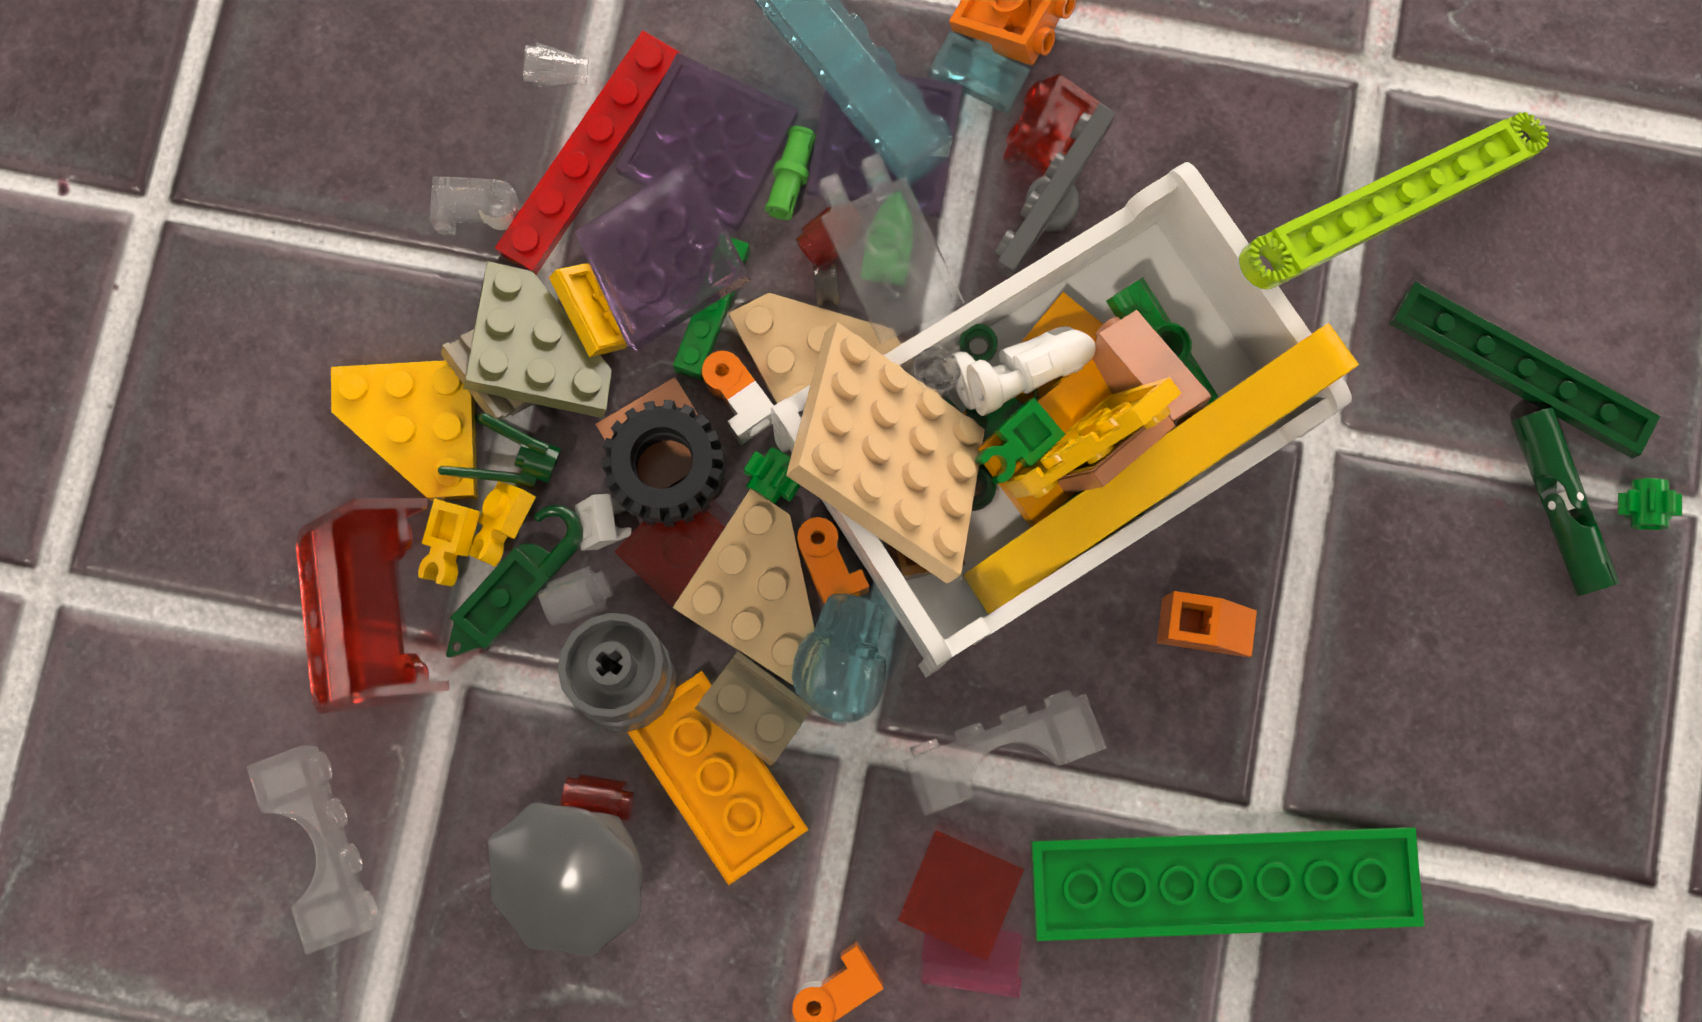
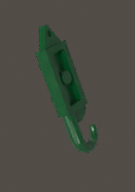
(512, 587)

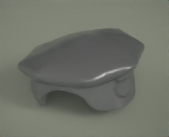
(566, 878)

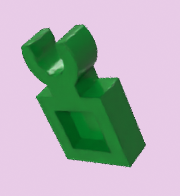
(1024, 438)

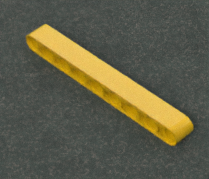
(1163, 467)

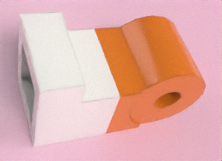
(732, 382)

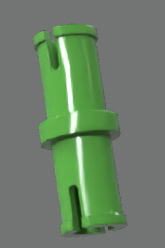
(790, 173)

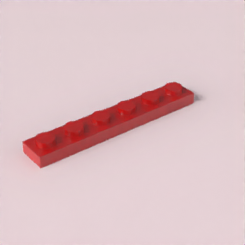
(586, 155)

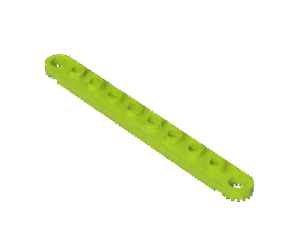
(1390, 201)

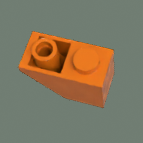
(1206, 624)

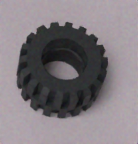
(658, 425)

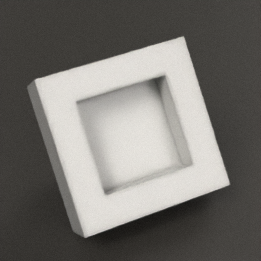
(598, 522)

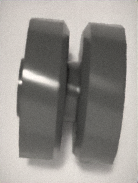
(595, 656)

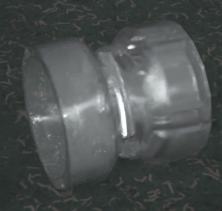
(936, 367)

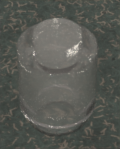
(575, 596)

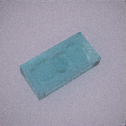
(980, 71)

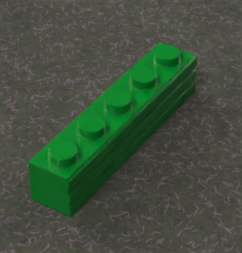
(704, 329)

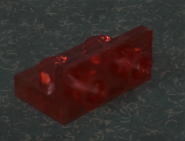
(1047, 122)

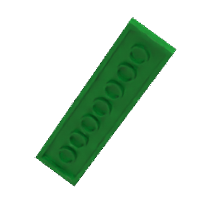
(1225, 884)

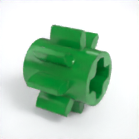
(769, 476)
(1650, 504)

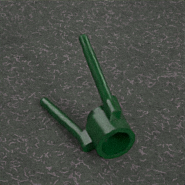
(534, 457)

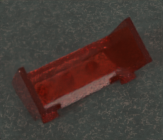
(354, 606)

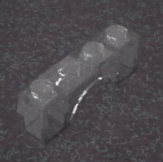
(1060, 731)
(335, 901)

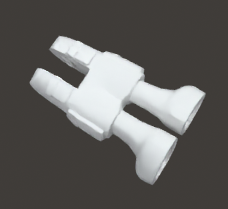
(1022, 368)

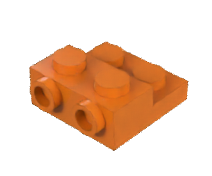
(1012, 26)

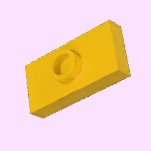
(587, 309)

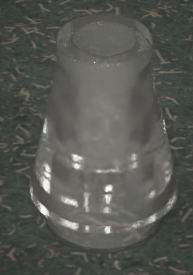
(553, 67)

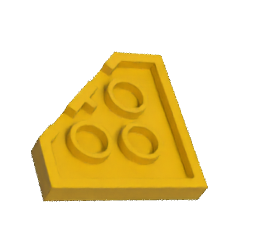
(413, 420)
(1095, 435)

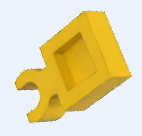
(501, 517)
(449, 535)

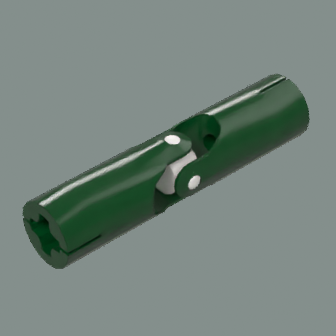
(1577, 534)

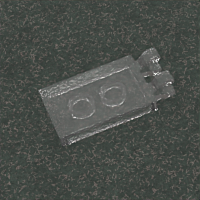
(888, 252)

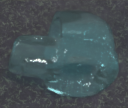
(840, 663)

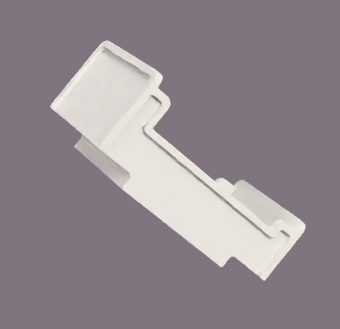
(1190, 259)

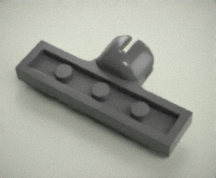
(1054, 197)

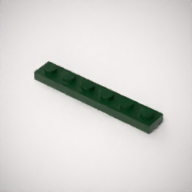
(1525, 370)

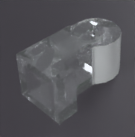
(471, 202)

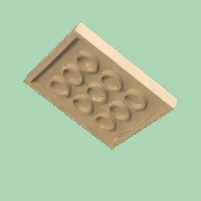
(888, 453)

